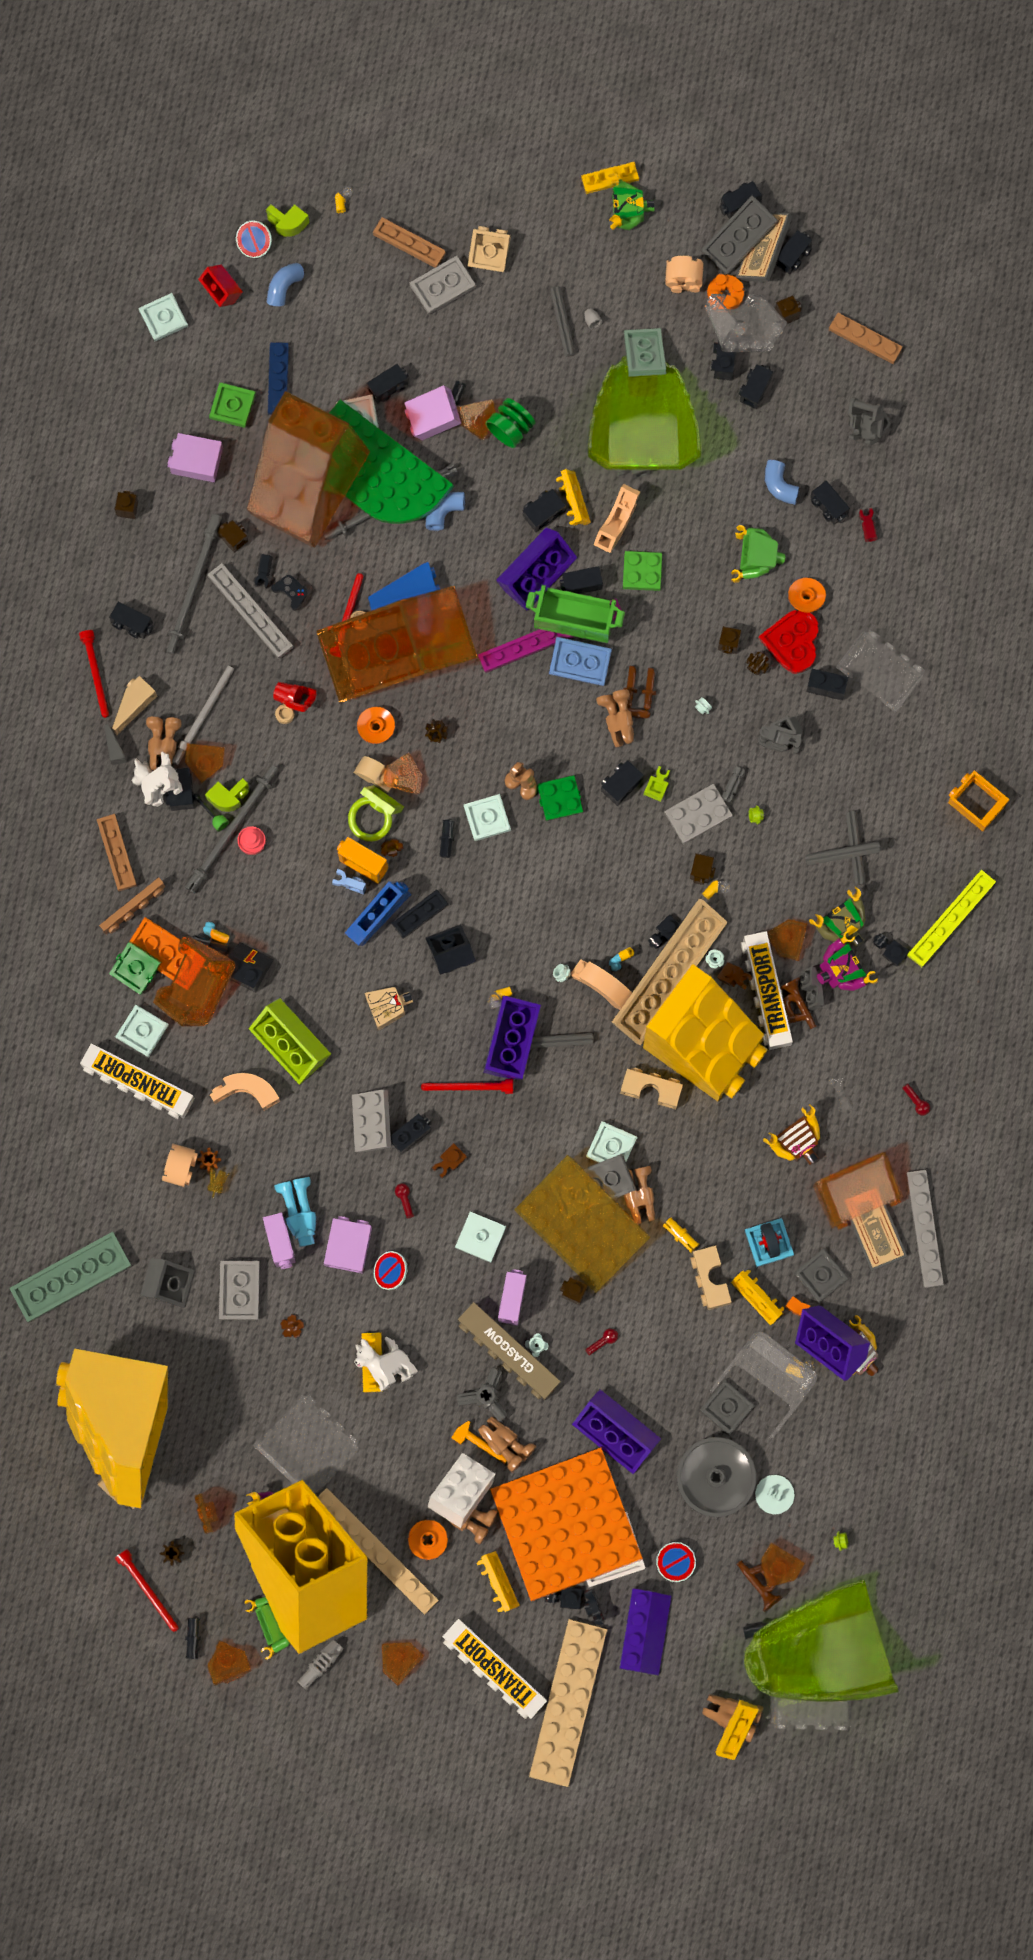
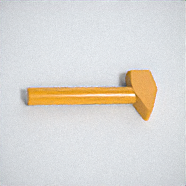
(463, 1432)

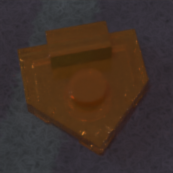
(475, 416)
(204, 759)
(403, 775)
(788, 938)
(206, 1513)
(780, 1566)
(399, 1660)
(228, 1664)

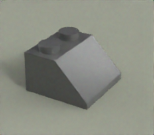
(167, 1282)

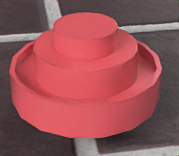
(251, 840)

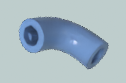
(281, 282)
(776, 484)
(452, 502)

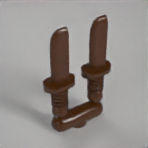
(639, 713)

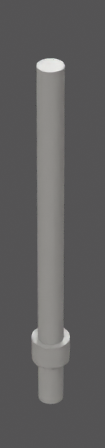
(203, 714)

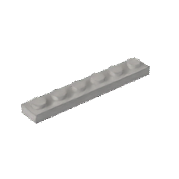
(250, 611)
(924, 1229)

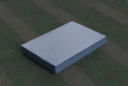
(580, 661)

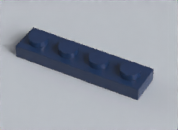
(277, 374)

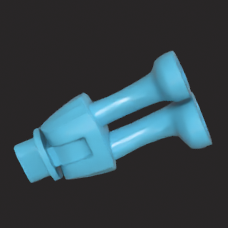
(300, 1224)

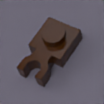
(733, 975)
(451, 1159)

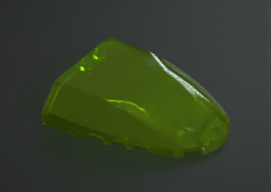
(643, 422)
(822, 1651)

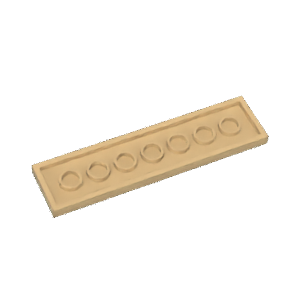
(683, 949)
(568, 1703)

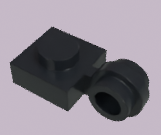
(666, 929)
(894, 952)
(569, 1598)

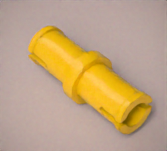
(681, 1235)

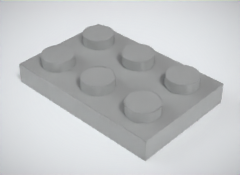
(442, 285)
(698, 814)
(371, 1121)
(239, 1290)

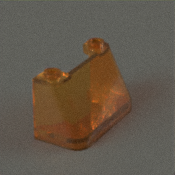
(196, 985)
(858, 1190)

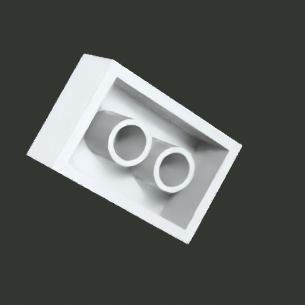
(461, 1490)

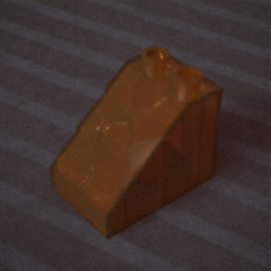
(304, 469)
(396, 643)

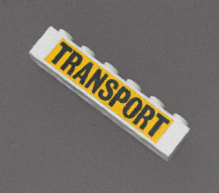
(767, 990)
(137, 1081)
(495, 1669)

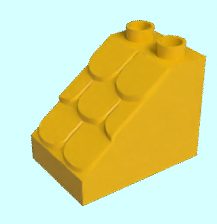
(704, 1035)
(117, 1416)
(304, 1565)

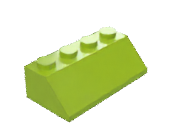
(289, 1040)

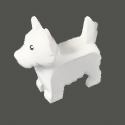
(158, 781)
(385, 1366)

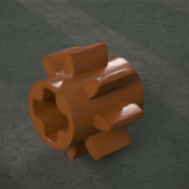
(209, 1154)

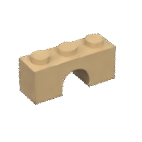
(636, 1081)
(713, 1295)

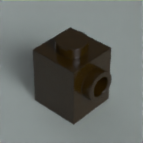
(789, 309)
(126, 505)
(233, 535)
(729, 640)
(702, 869)
(573, 1290)

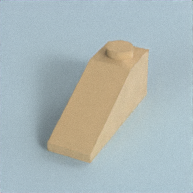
(135, 699)

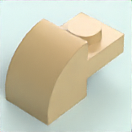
(372, 772)

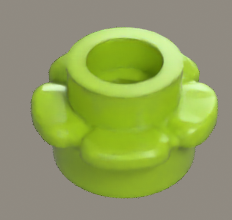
(756, 815)
(841, 1541)

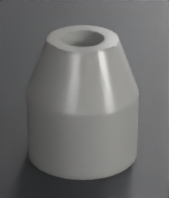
(592, 318)

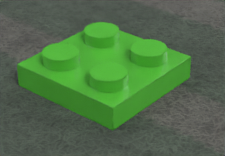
(232, 405)
(642, 570)

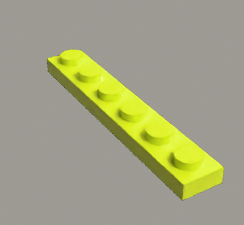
(951, 918)

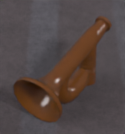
(792, 988)
(768, 1598)

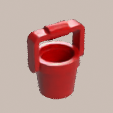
(291, 696)

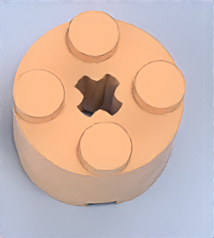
(684, 274)
(179, 1164)

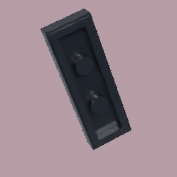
(420, 914)

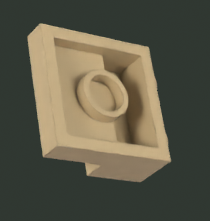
(489, 249)

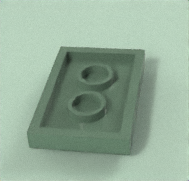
(644, 352)

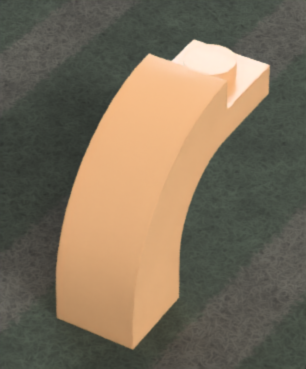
(618, 519)
(602, 982)
(246, 1083)

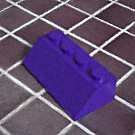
(537, 566)
(511, 1038)
(831, 1342)
(616, 1431)
(645, 1632)

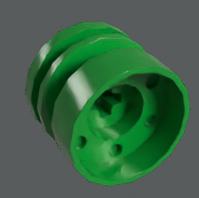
(510, 423)

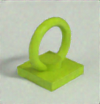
(379, 801)

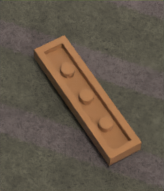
(409, 242)
(865, 338)
(116, 852)
(126, 912)

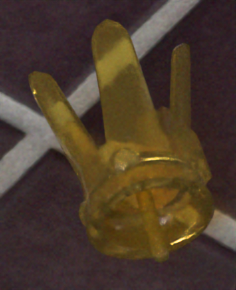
(217, 1185)

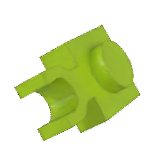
(657, 786)

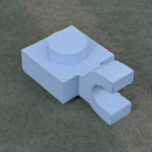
(354, 884)

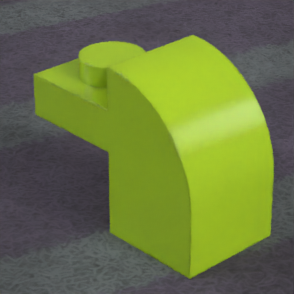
(289, 224)
(227, 800)

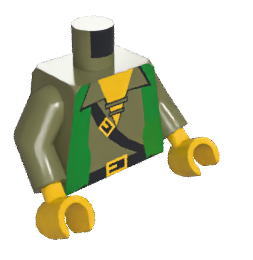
(845, 917)

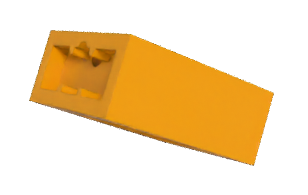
(1001, 800)
(362, 860)

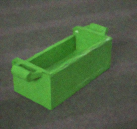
(574, 614)

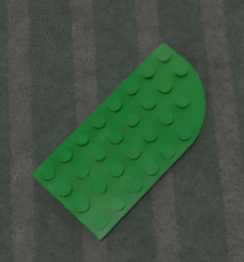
(392, 480)

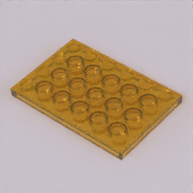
(582, 1223)

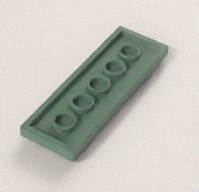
(70, 1277)

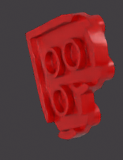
(792, 641)

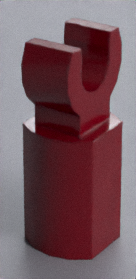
(868, 526)

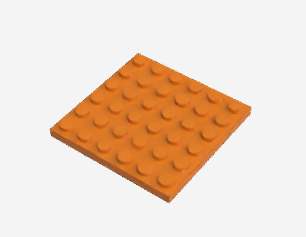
(566, 1524)

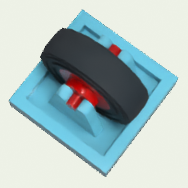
(769, 1242)

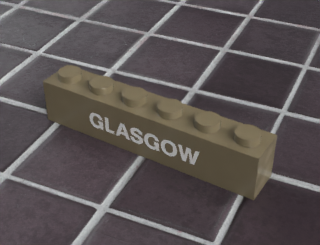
(509, 1351)

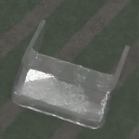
(774, 1369)

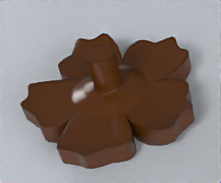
(391, 847)
(292, 1327)

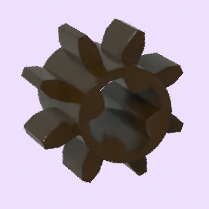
(757, 663)
(436, 731)
(176, 1557)

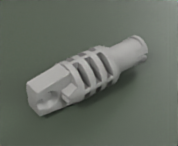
(319, 1665)

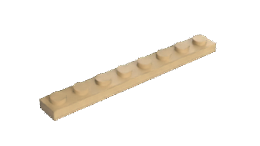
(379, 1554)

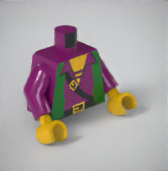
(842, 967)

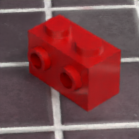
(220, 285)

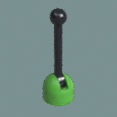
(219, 822)

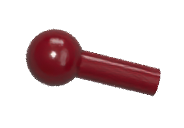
(921, 1107)
(402, 1192)
(609, 1336)

